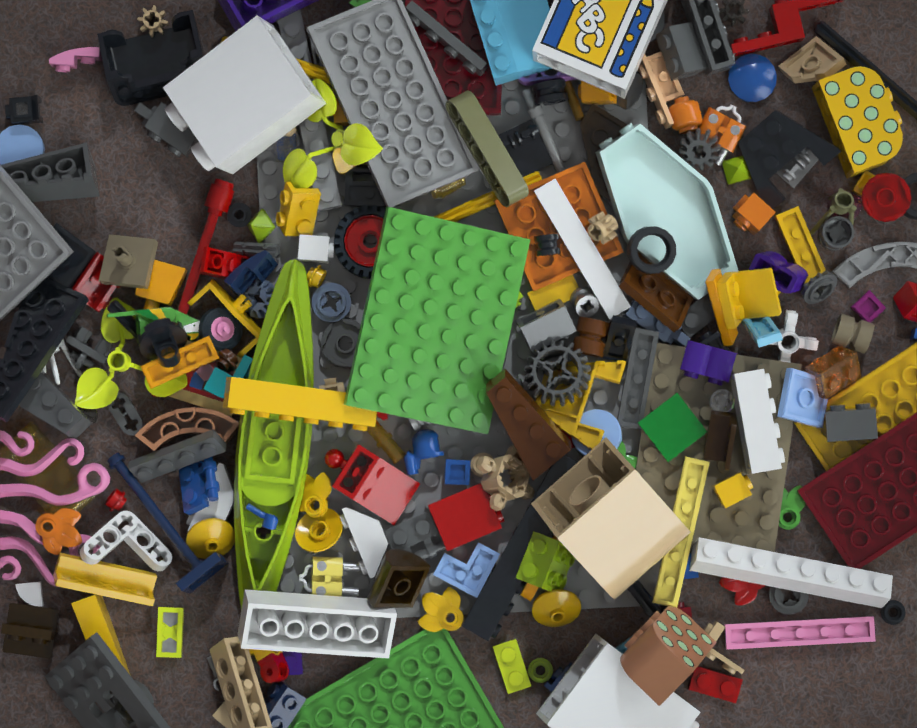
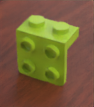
(545, 563)

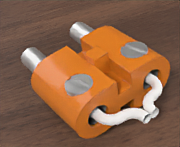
(727, 129)

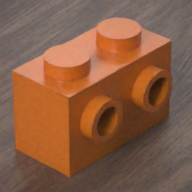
(752, 213)

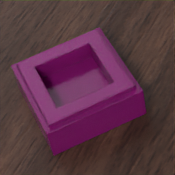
(868, 307)

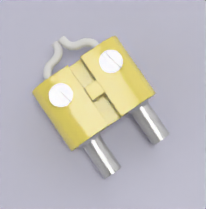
(327, 576)

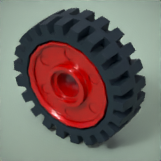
(350, 237)

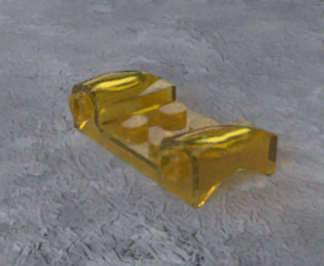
(57, 478)

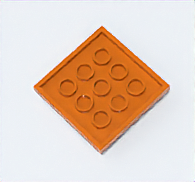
(529, 219)

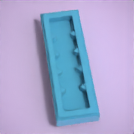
(762, 330)

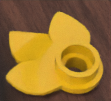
(315, 490)
(437, 610)

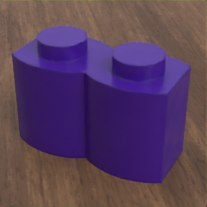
(787, 276)
(708, 362)

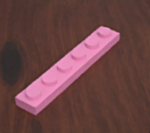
(799, 632)

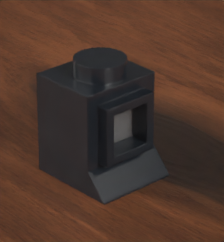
(24, 110)

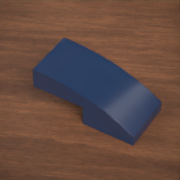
(255, 267)

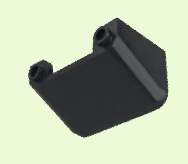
(143, 64)

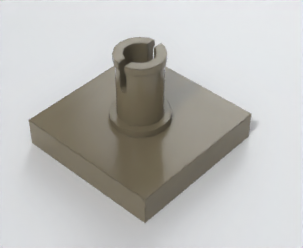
(128, 261)

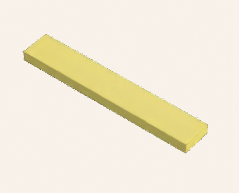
(686, 509)

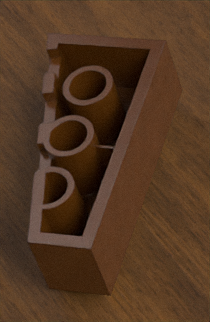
(528, 426)

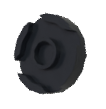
(161, 339)

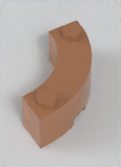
(186, 421)

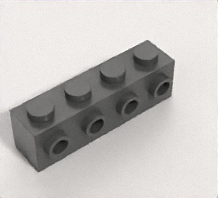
(710, 34)

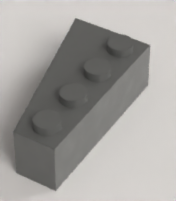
(56, 174)
(55, 407)

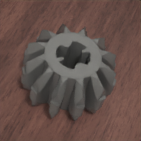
(708, 153)

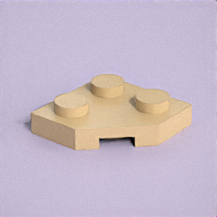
(812, 62)

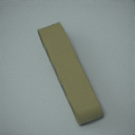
(487, 148)

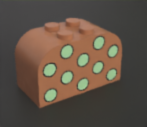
(665, 652)

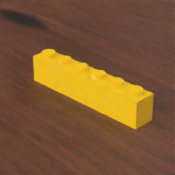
(294, 401)

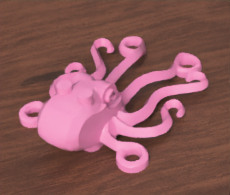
(8, 490)

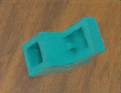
(217, 380)

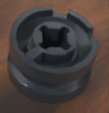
(550, 92)

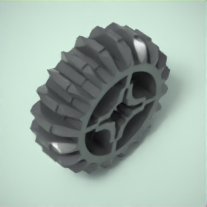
(548, 367)

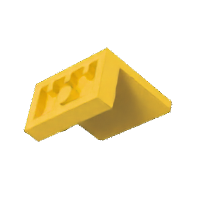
(748, 295)

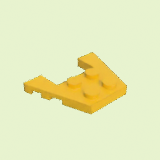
(570, 415)

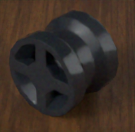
(547, 245)

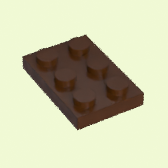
(657, 295)

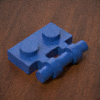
(198, 485)

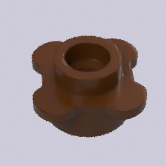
(227, 360)

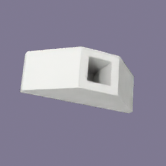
(223, 506)
(367, 539)

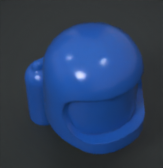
(425, 446)

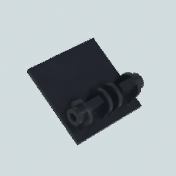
(526, 148)

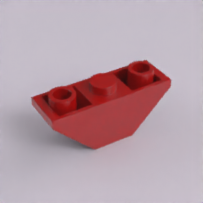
(219, 263)

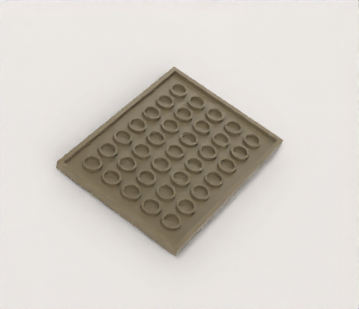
(750, 521)

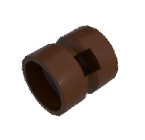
(591, 336)

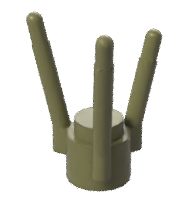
(840, 204)

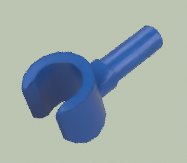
(270, 521)

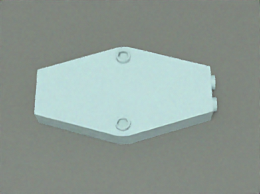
(660, 189)

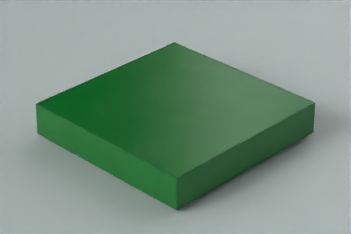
(672, 427)

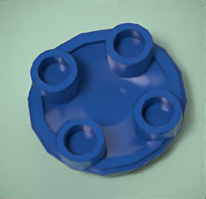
(752, 78)

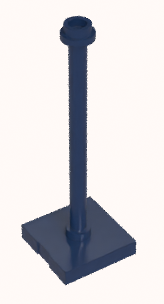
(200, 570)

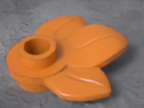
(63, 530)

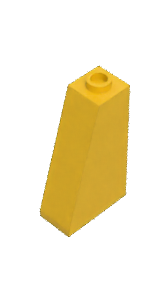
(94, 618)

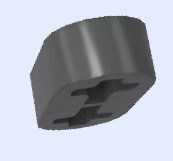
(130, 410)

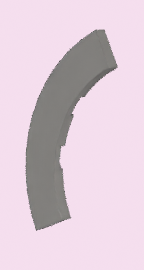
(875, 259)

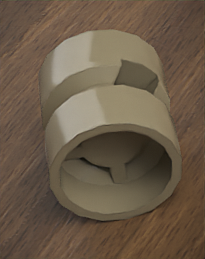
(852, 333)

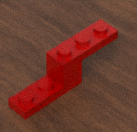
(786, 25)

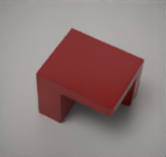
(907, 301)

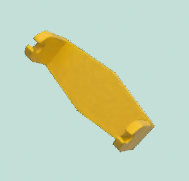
(237, 309)

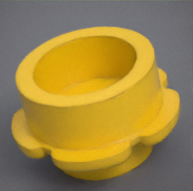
(316, 276)

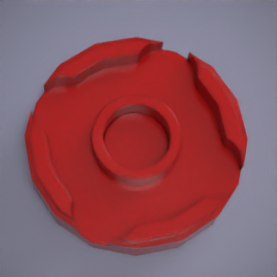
(886, 197)

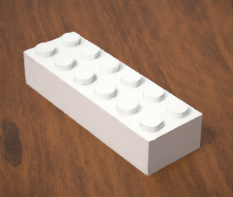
(315, 624)

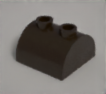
(398, 580)

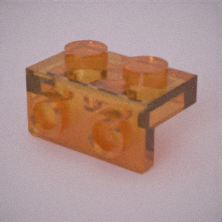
(835, 371)

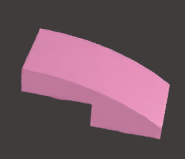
(68, 60)

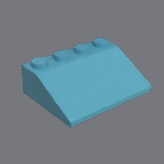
(509, 35)

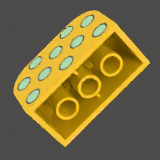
(859, 118)

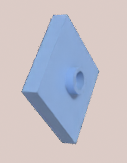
(801, 399)

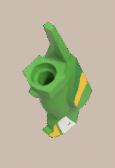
(147, 316)

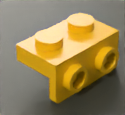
(298, 210)

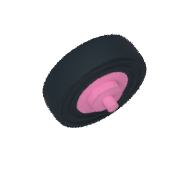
(221, 327)

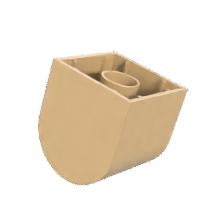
(610, 518)

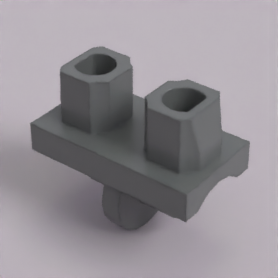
(80, 341)

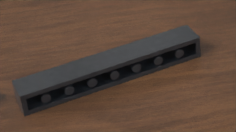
(502, 583)

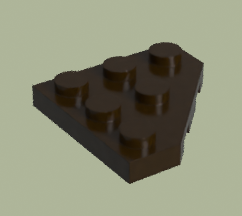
(595, 129)

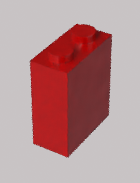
(465, 516)

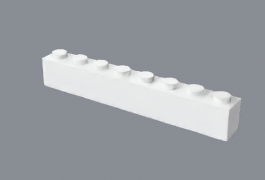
(791, 572)

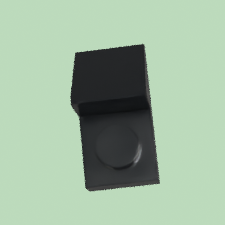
(619, 338)

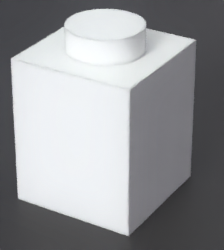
(315, 249)

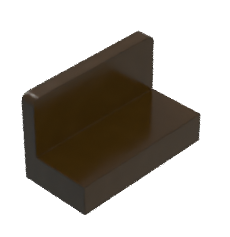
(720, 437)

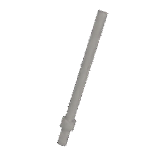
(537, 113)

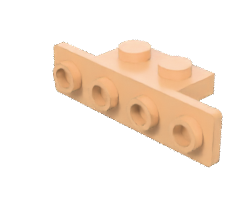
(659, 86)

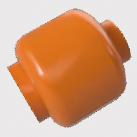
(685, 115)

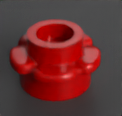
(116, 500)

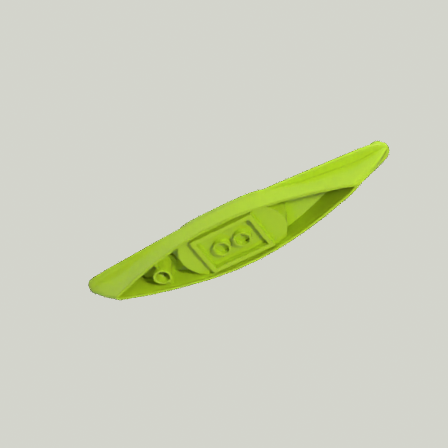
(272, 451)

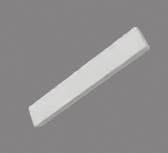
(582, 248)

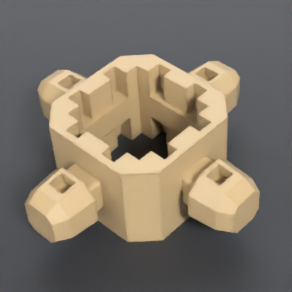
(492, 481)

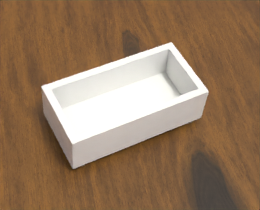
(756, 421)

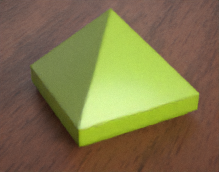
(736, 170)
(261, 225)

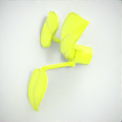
(355, 143)
(97, 389)

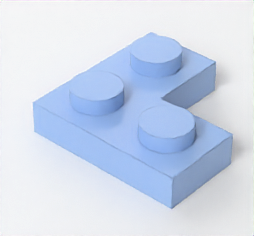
(468, 576)

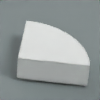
(31, 593)

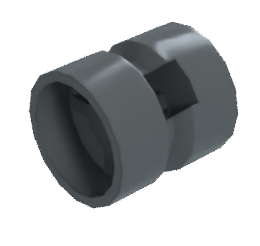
(836, 233)

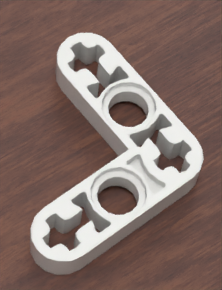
(129, 535)

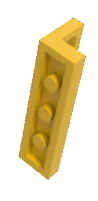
(105, 579)

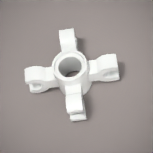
(799, 342)

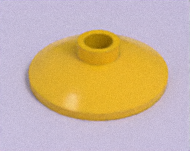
(210, 531)
(309, 531)
(556, 608)

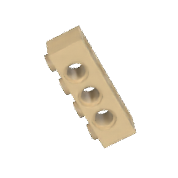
(239, 685)

